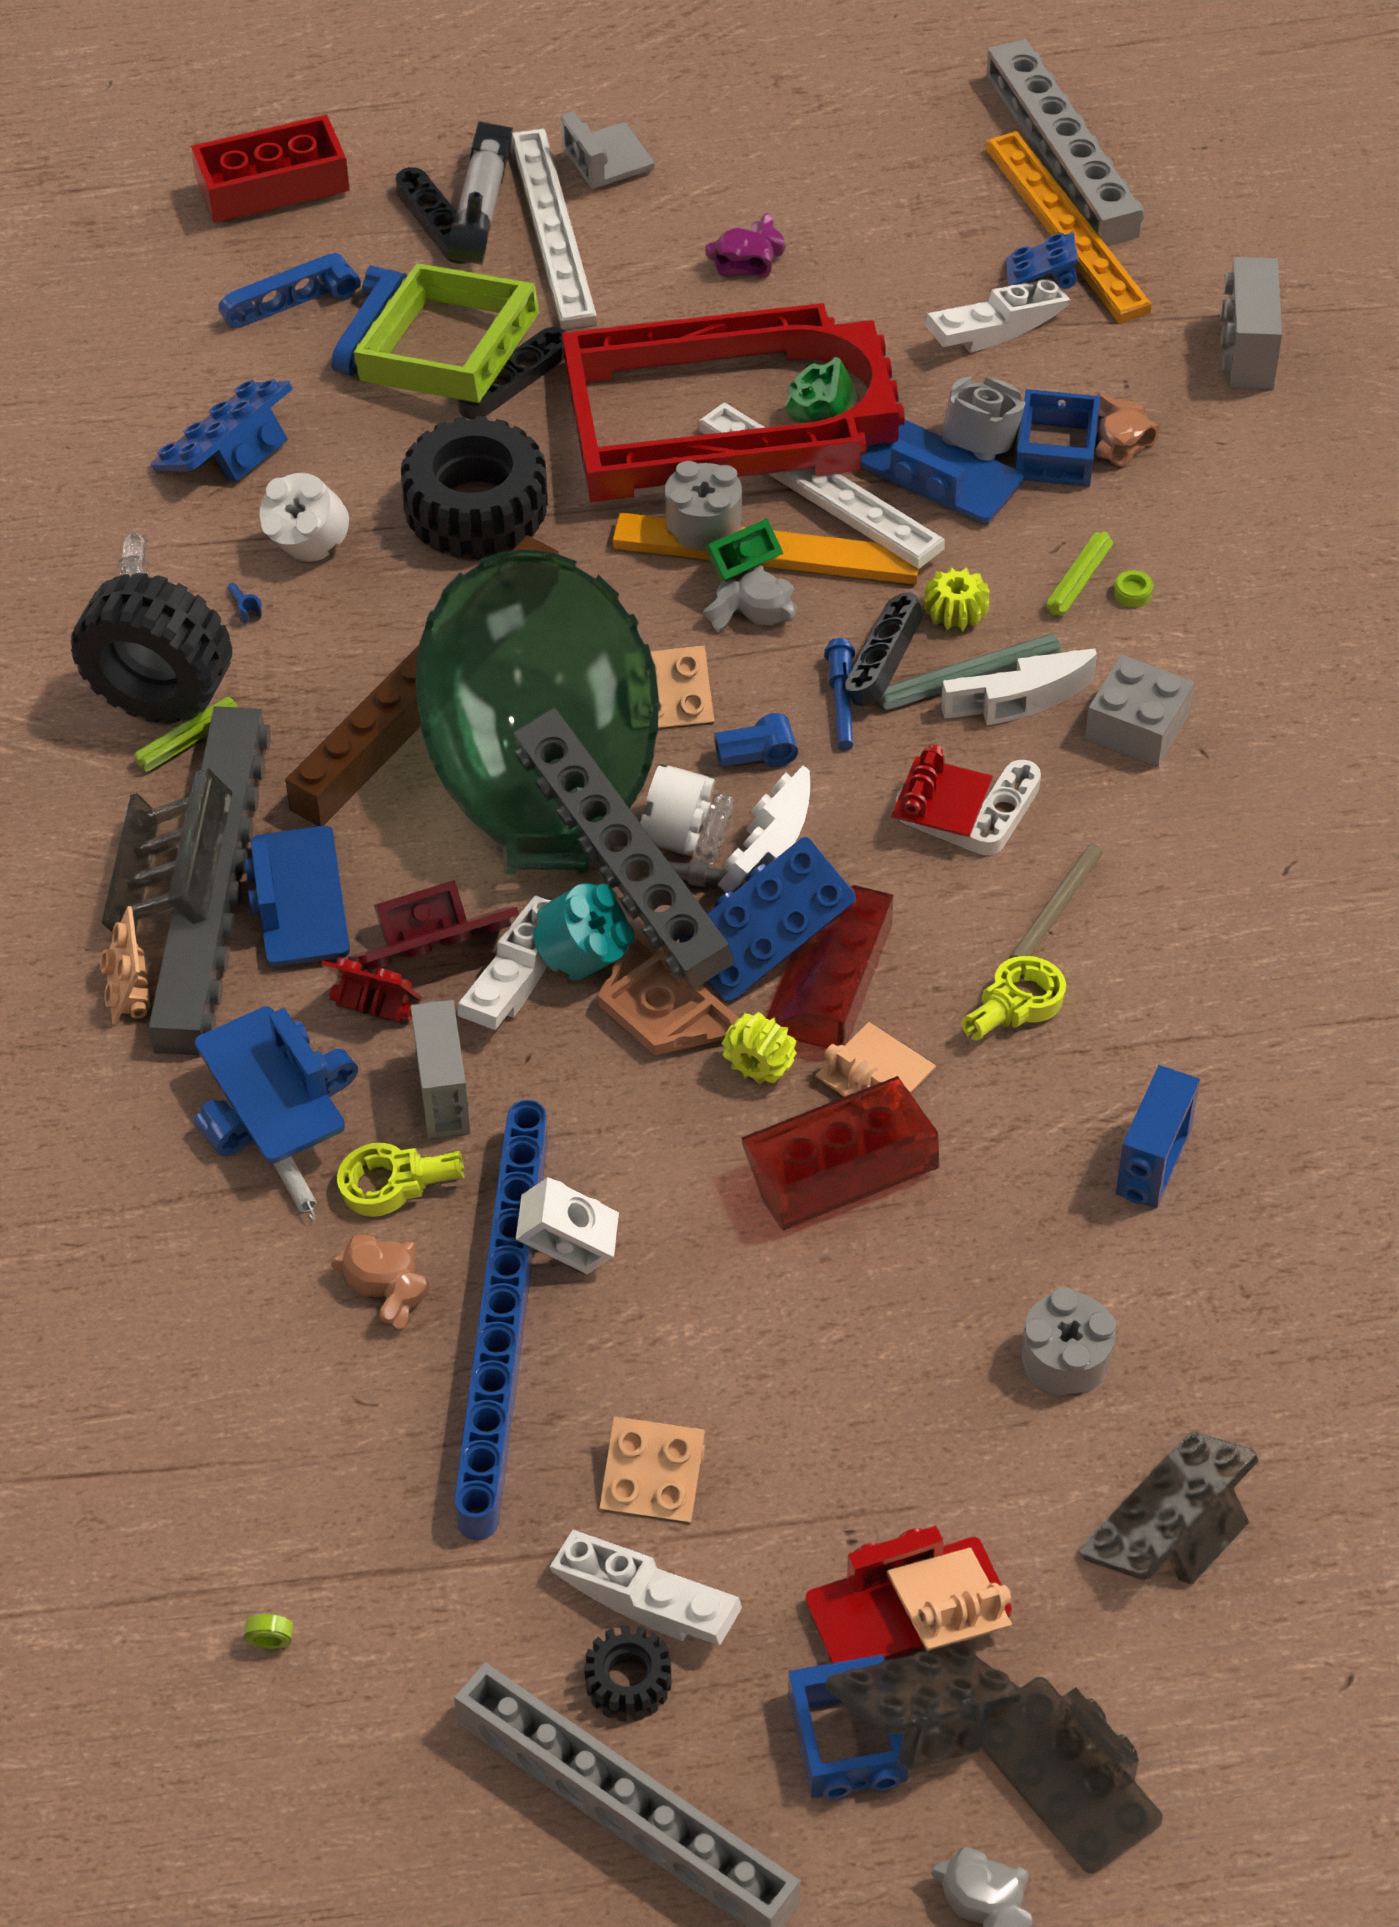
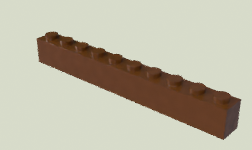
(363, 739)

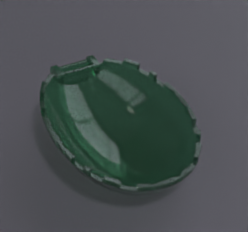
(503, 651)

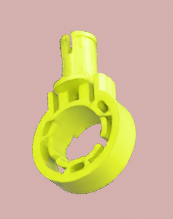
(1007, 1003)
(407, 1180)

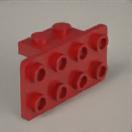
(864, 1613)

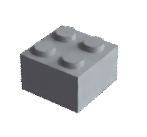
(1139, 710)

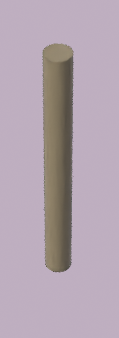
(1058, 901)

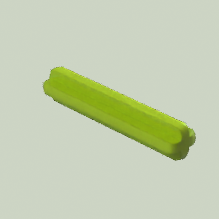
(1079, 573)
(178, 738)

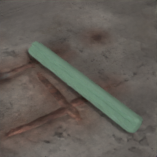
(991, 663)

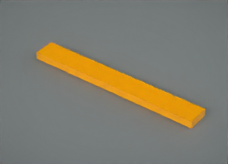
(1060, 215)
(800, 551)

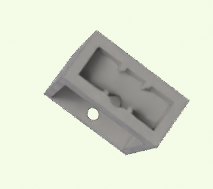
(440, 1069)

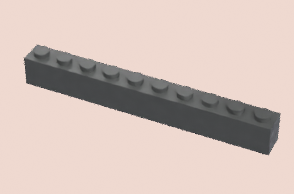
(198, 951)

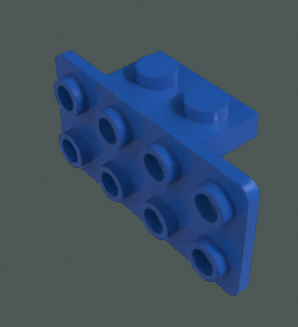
(236, 432)
(943, 472)
(298, 896)
(776, 914)
(272, 1081)

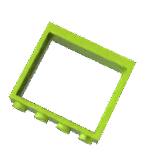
(510, 298)

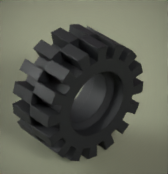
(627, 1698)

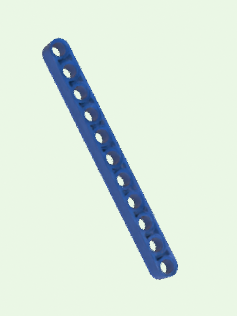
(500, 1330)

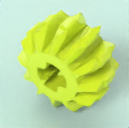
(956, 598)
(759, 1048)

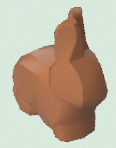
(1123, 430)
(384, 1271)

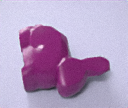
(747, 250)

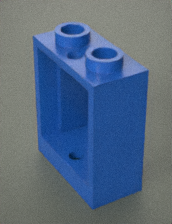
(1057, 462)
(1157, 1136)
(838, 1777)

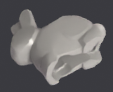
(756, 596)
(984, 1889)

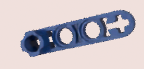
(334, 277)
(379, 287)
(226, 1131)

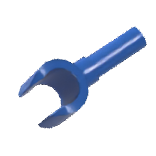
(245, 602)

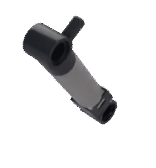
(480, 193)

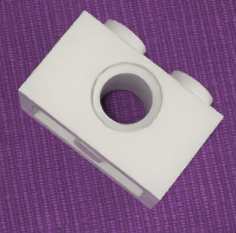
(567, 1225)

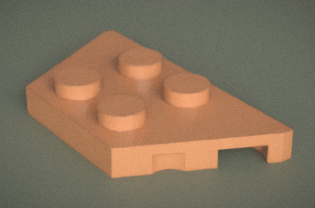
(657, 1007)

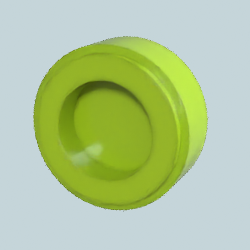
(1133, 589)
(268, 1631)

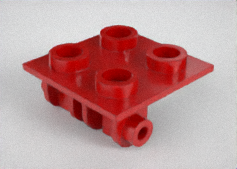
(941, 794)
(359, 985)

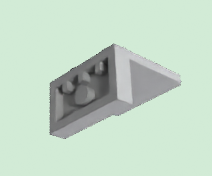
(603, 154)

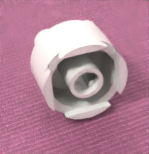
(303, 516)
(677, 808)

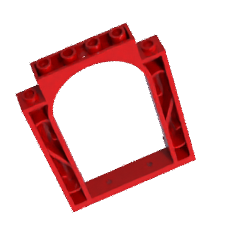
(799, 331)

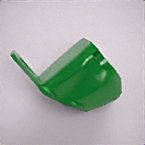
(821, 392)

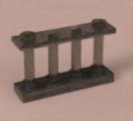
(196, 860)

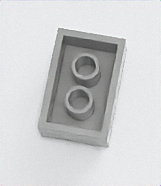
(1252, 323)

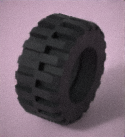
(474, 453)
(151, 648)

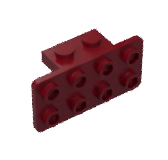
(425, 917)

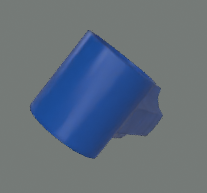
(767, 741)

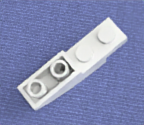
(1005, 316)
(1033, 688)
(773, 829)
(509, 976)
(643, 1593)

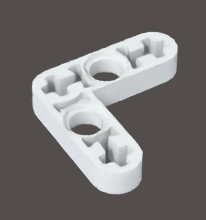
(1004, 823)

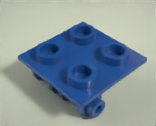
(1054, 256)

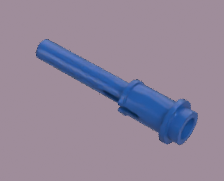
(839, 657)

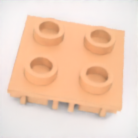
(683, 687)
(125, 972)
(871, 1059)
(652, 1469)
(950, 1598)

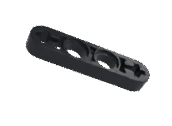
(427, 217)
(543, 348)
(884, 649)

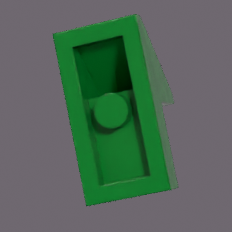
(744, 549)

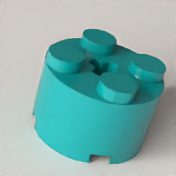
(582, 931)

